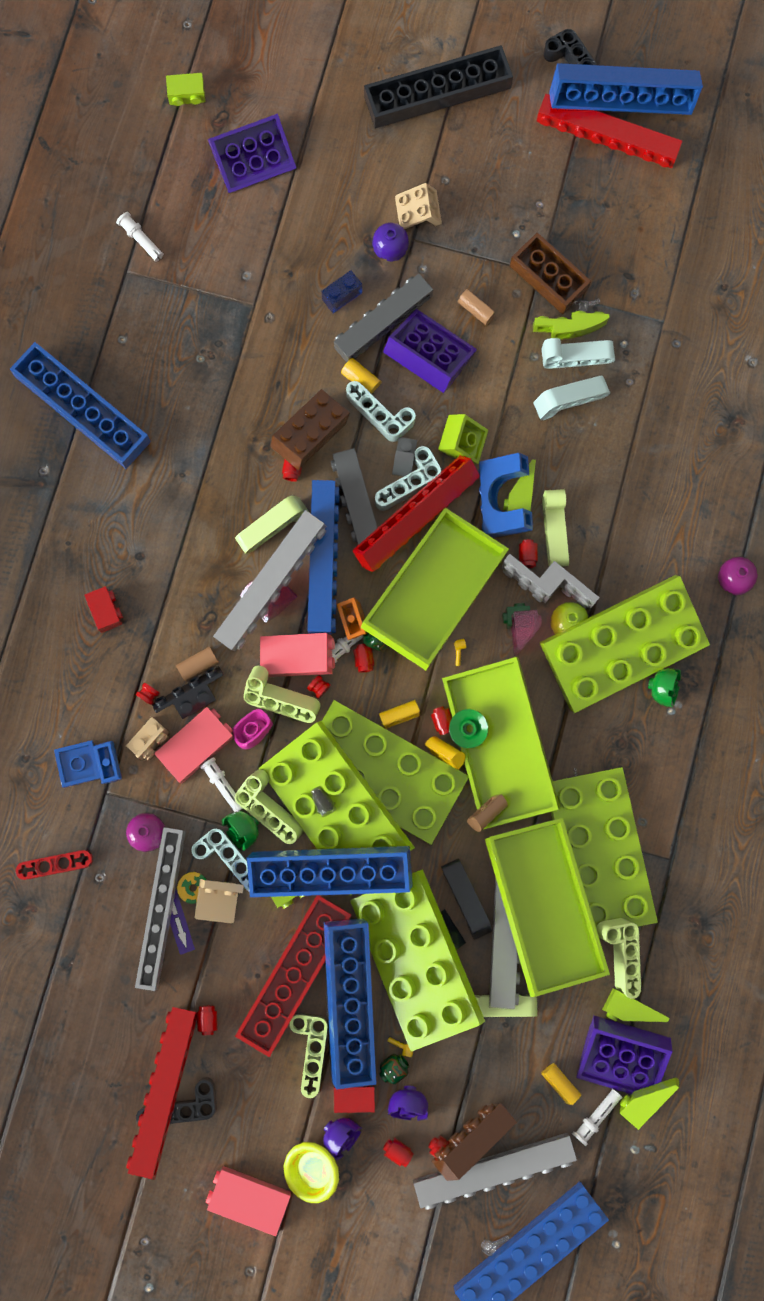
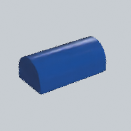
(107, 762)

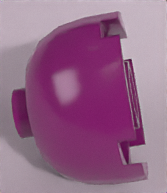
(738, 575)
(145, 832)

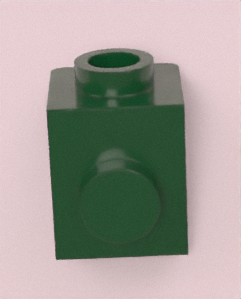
(507, 615)

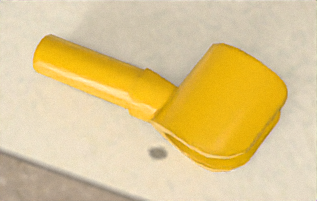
(459, 645)
(406, 1050)

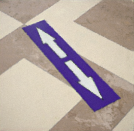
(180, 928)

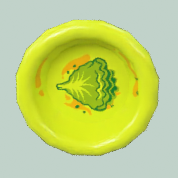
(311, 1172)

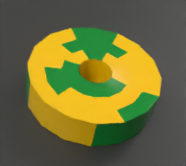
(184, 886)

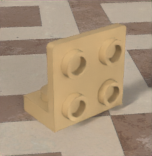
(418, 206)
(148, 739)
(217, 901)

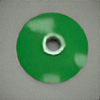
(459, 732)

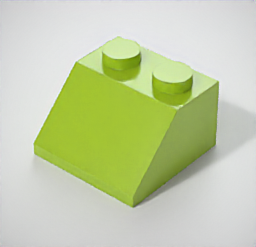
(463, 438)

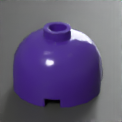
(390, 241)
(408, 1104)
(340, 1136)

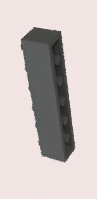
(383, 318)
(354, 494)

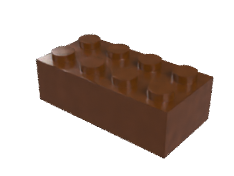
(549, 273)
(309, 429)
(473, 1142)

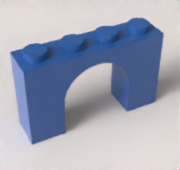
(492, 476)

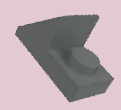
(404, 456)

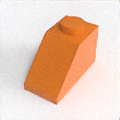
(352, 617)

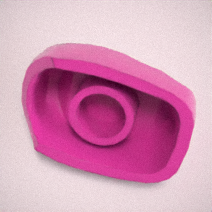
(252, 729)

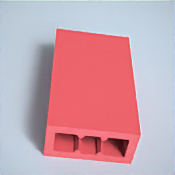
(297, 654)
(194, 744)
(248, 1200)

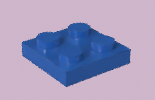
(77, 764)

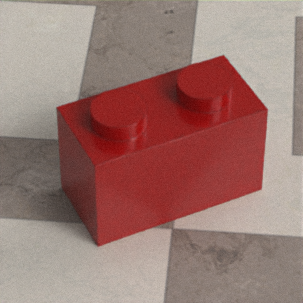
(103, 609)
(354, 1099)

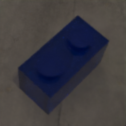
(342, 291)

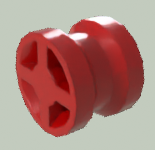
(319, 686)
(147, 693)

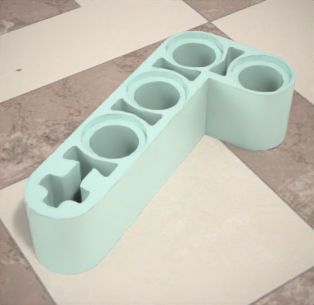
(576, 354)
(570, 395)
(378, 409)
(405, 482)
(219, 848)

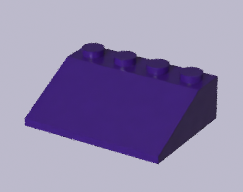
(252, 153)
(429, 350)
(623, 1056)

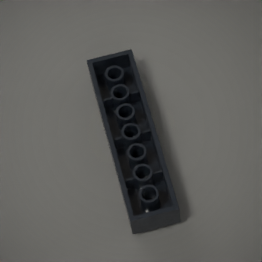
(438, 86)

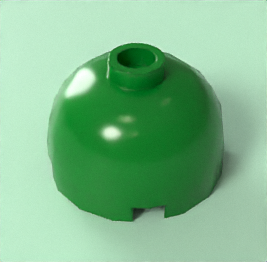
(665, 686)
(242, 829)

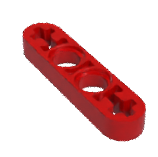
(54, 865)

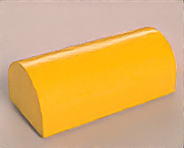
(356, 372)
(399, 714)
(445, 752)
(561, 1084)

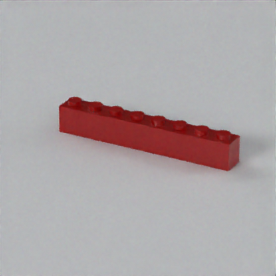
(612, 133)
(416, 513)
(163, 1093)

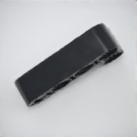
(567, 49)
(467, 899)
(195, 1105)

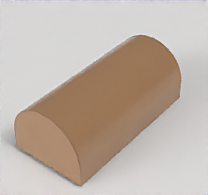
(476, 307)
(197, 664)
(487, 812)

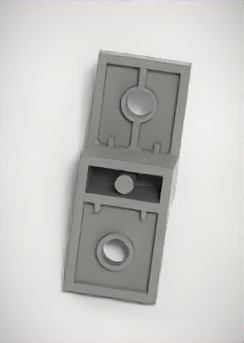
(549, 582)

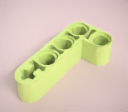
(271, 523)
(555, 526)
(279, 699)
(271, 809)
(626, 979)
(526, 1008)
(311, 1056)

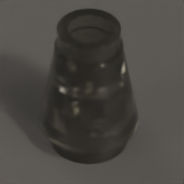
(322, 801)

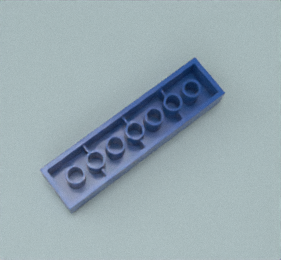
(625, 89)
(80, 405)
(322, 564)
(330, 871)
(350, 1003)
(534, 1249)

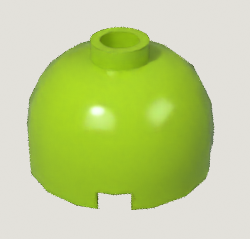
(567, 615)

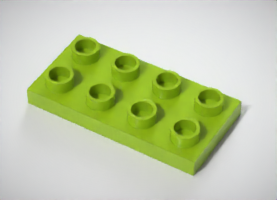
(434, 588)
(624, 643)
(512, 755)
(406, 779)
(359, 815)
(606, 846)
(547, 907)
(418, 964)

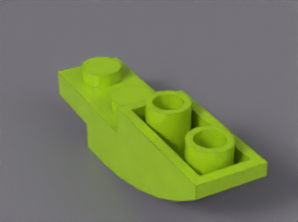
(578, 325)

